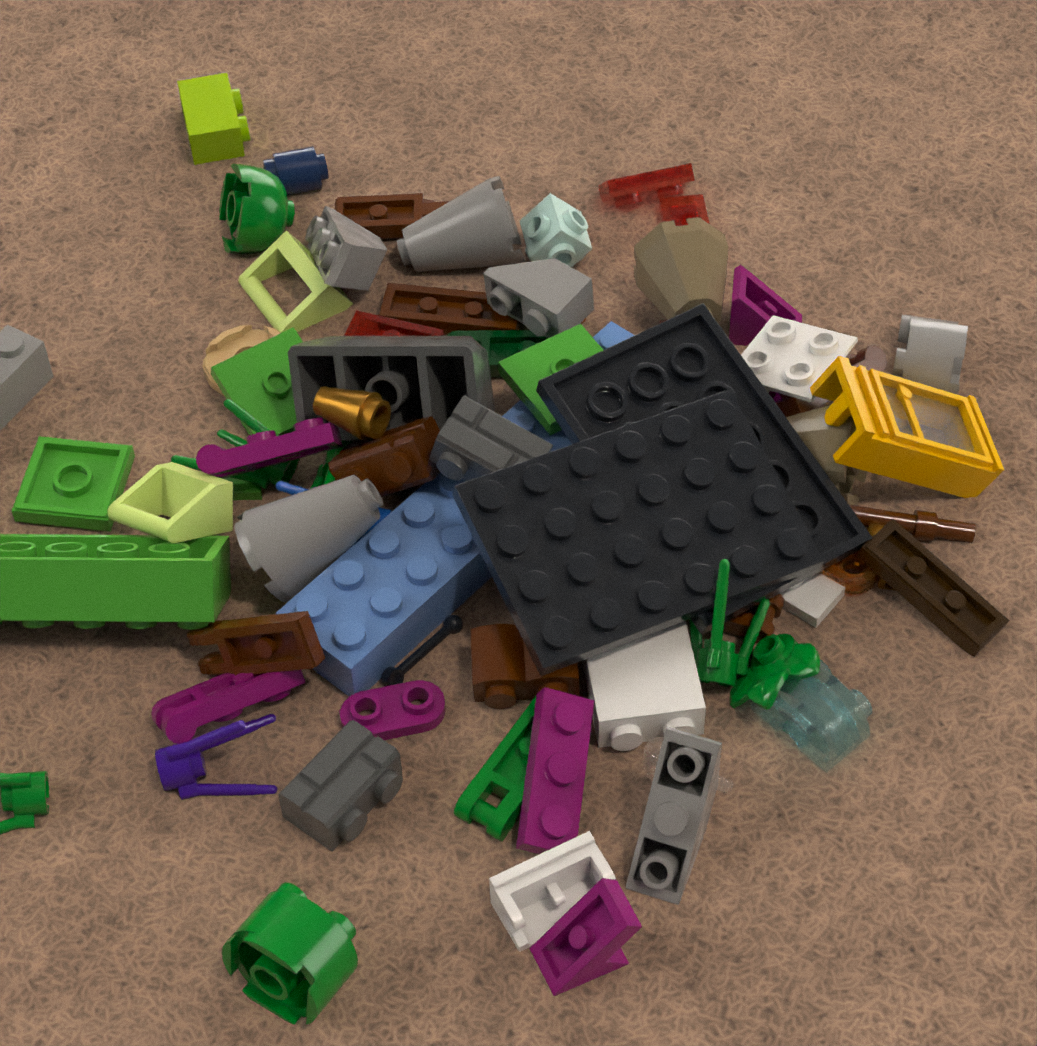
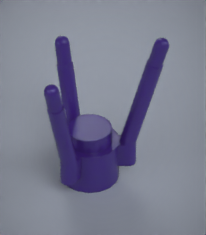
(184, 763)

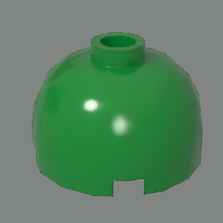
(257, 206)

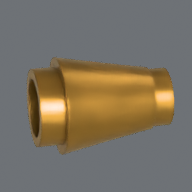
(354, 411)

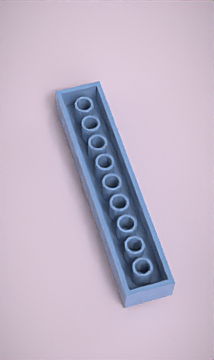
(404, 574)

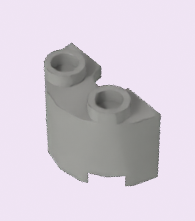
(932, 352)

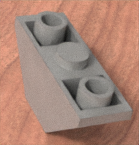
(344, 250)
(675, 815)

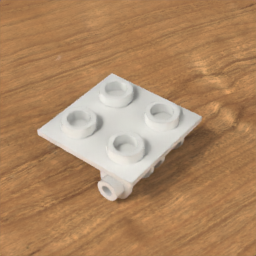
(794, 355)

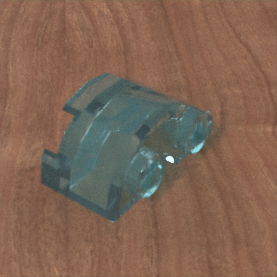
(820, 716)

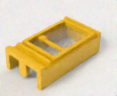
(909, 430)

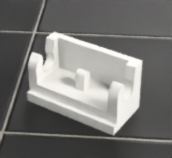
(545, 887)

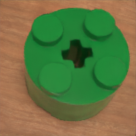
(289, 941)

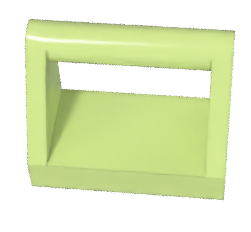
(281, 256)
(192, 499)

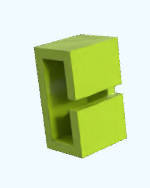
(213, 119)

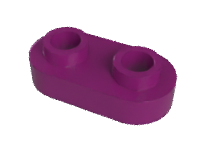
(393, 711)

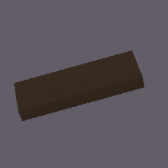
(932, 588)

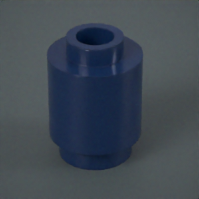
(298, 169)

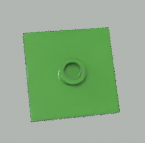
(541, 360)
(262, 382)
(73, 483)

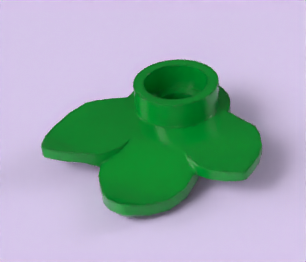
(772, 663)

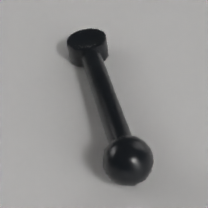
(452, 625)

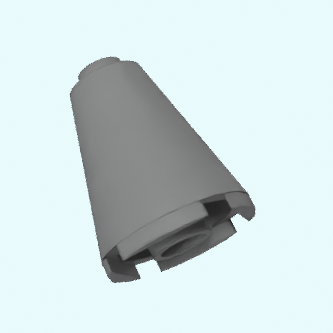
(464, 233)
(306, 532)

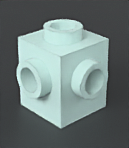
(555, 232)

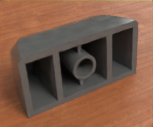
(410, 372)

